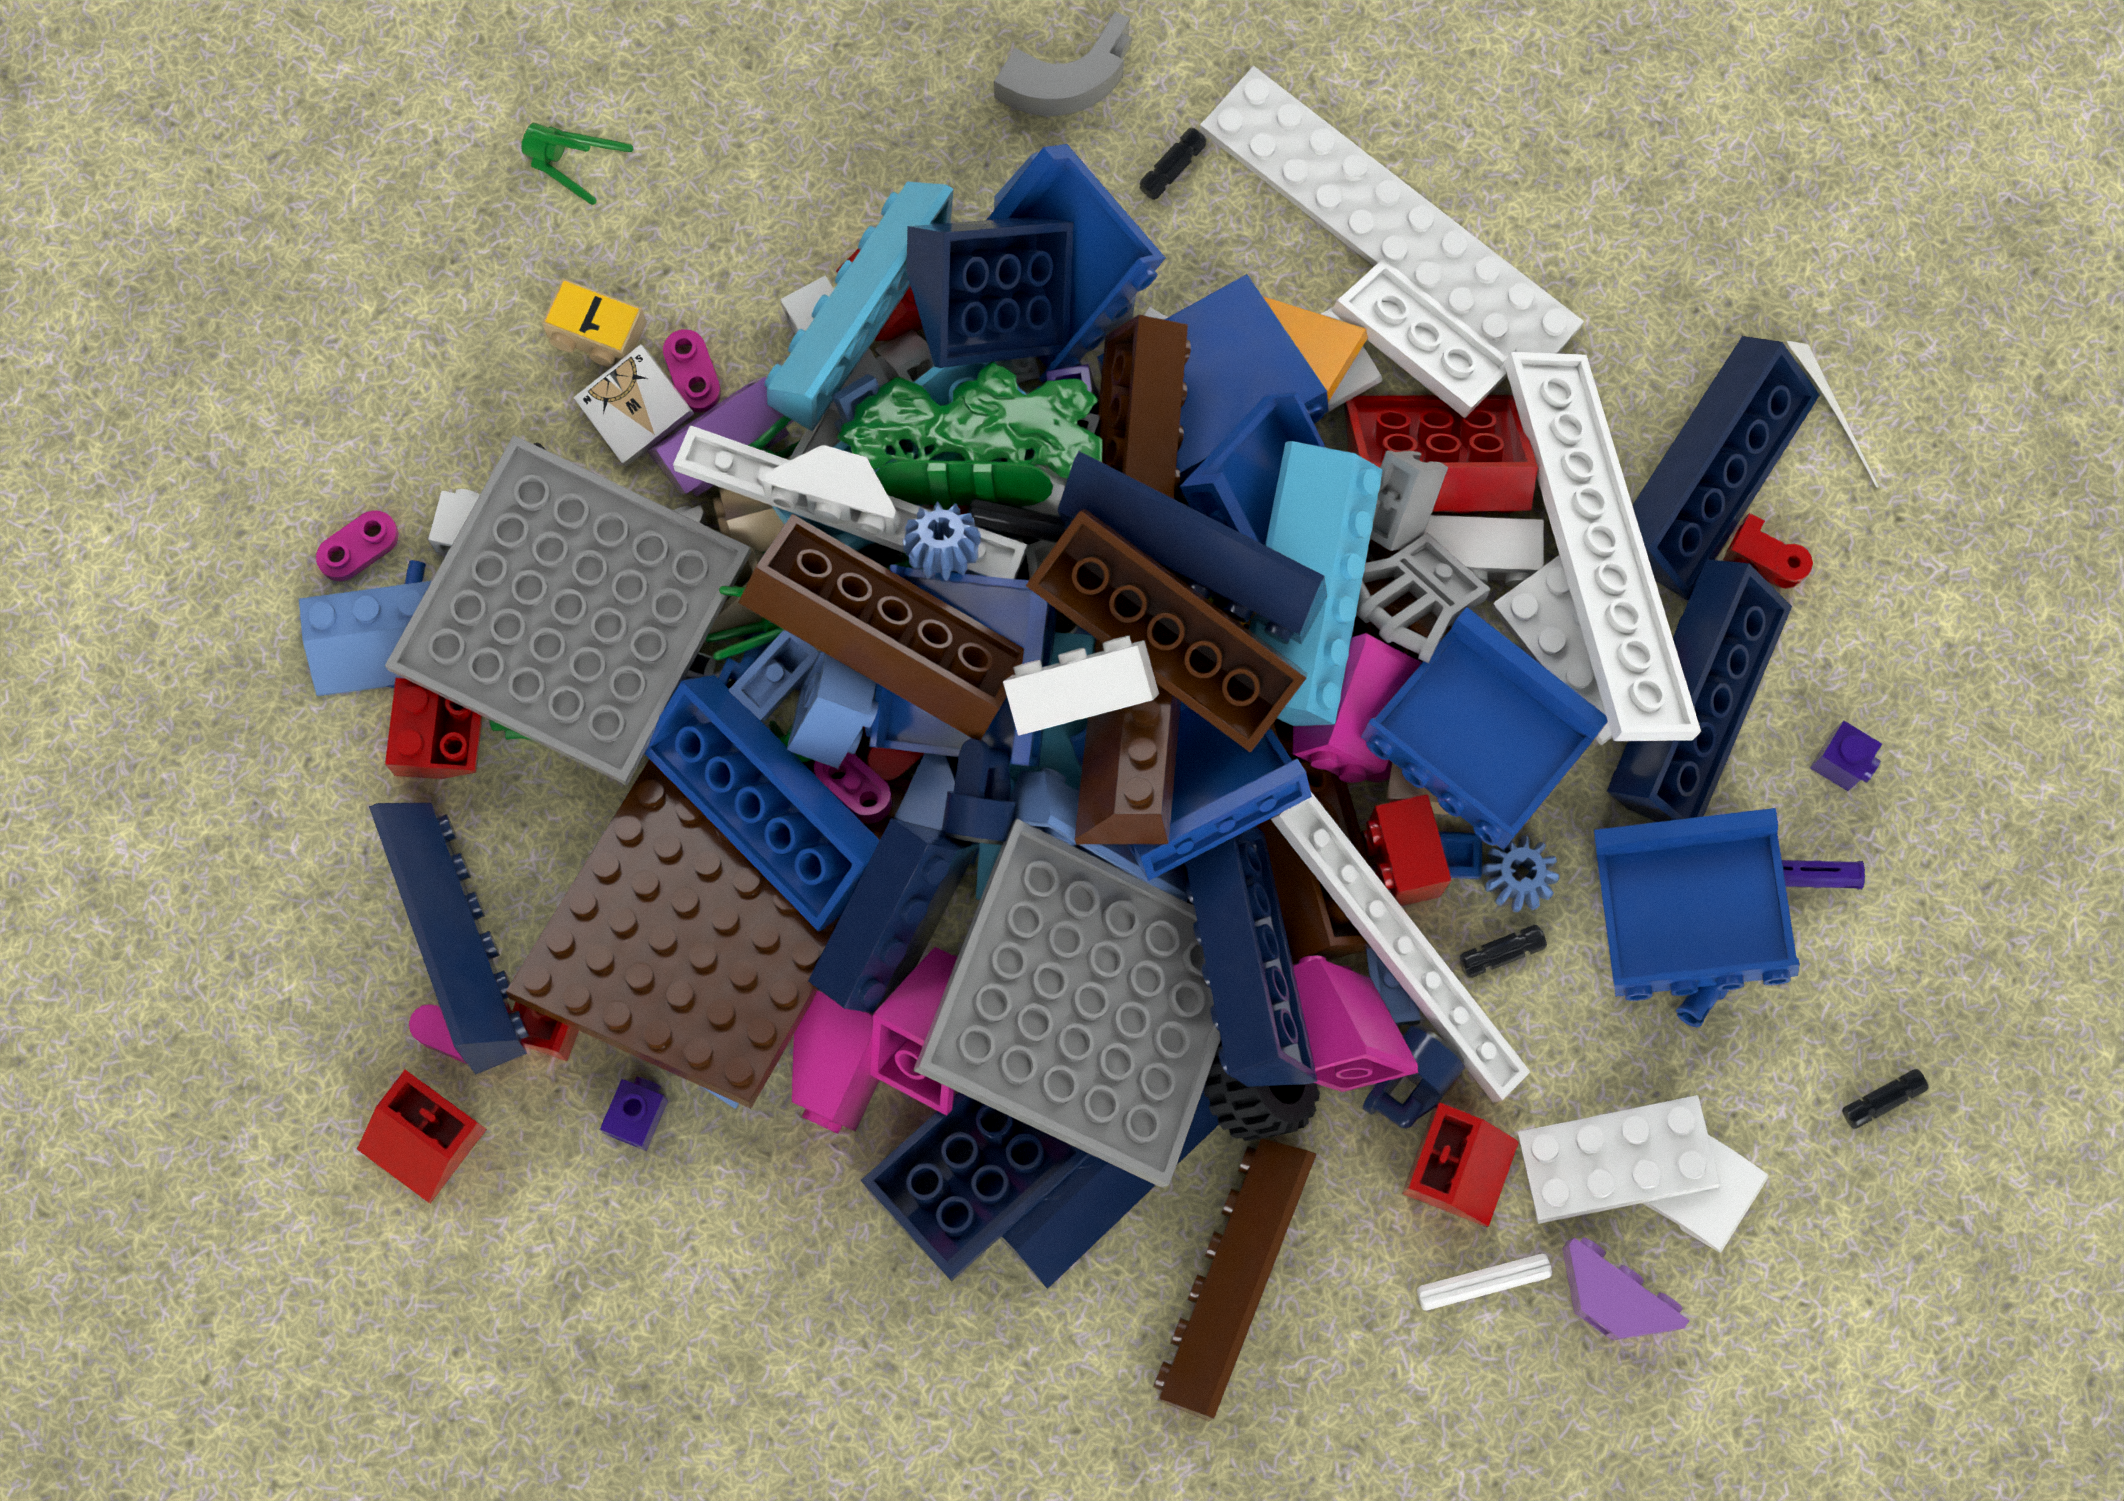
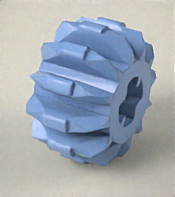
(941, 541)
(1526, 889)

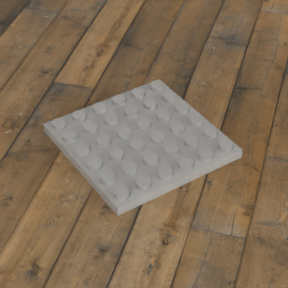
(568, 609)
(1079, 1006)

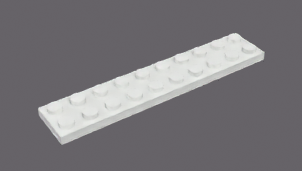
(1384, 217)
(1601, 549)

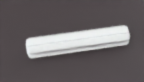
(1484, 1281)

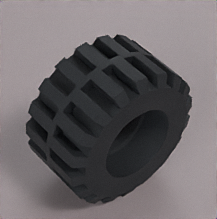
(1258, 1110)

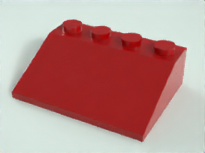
(1484, 453)

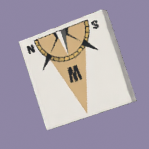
(633, 405)

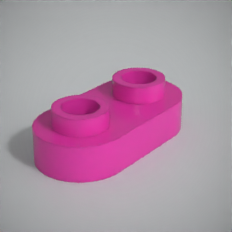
(692, 369)
(358, 547)
(856, 787)

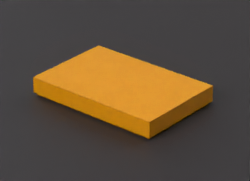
(1323, 341)

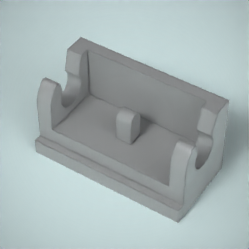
(1405, 498)

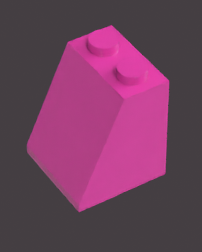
(1370, 681)
(902, 1027)
(1349, 1027)
(833, 1064)

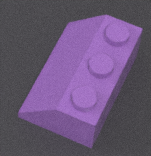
(738, 417)

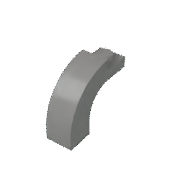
(1067, 87)

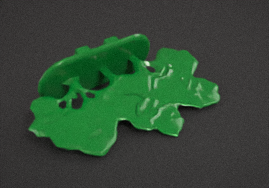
(981, 424)

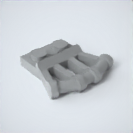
(1434, 579)

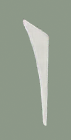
(1807, 358)

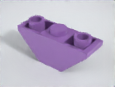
(1614, 1297)

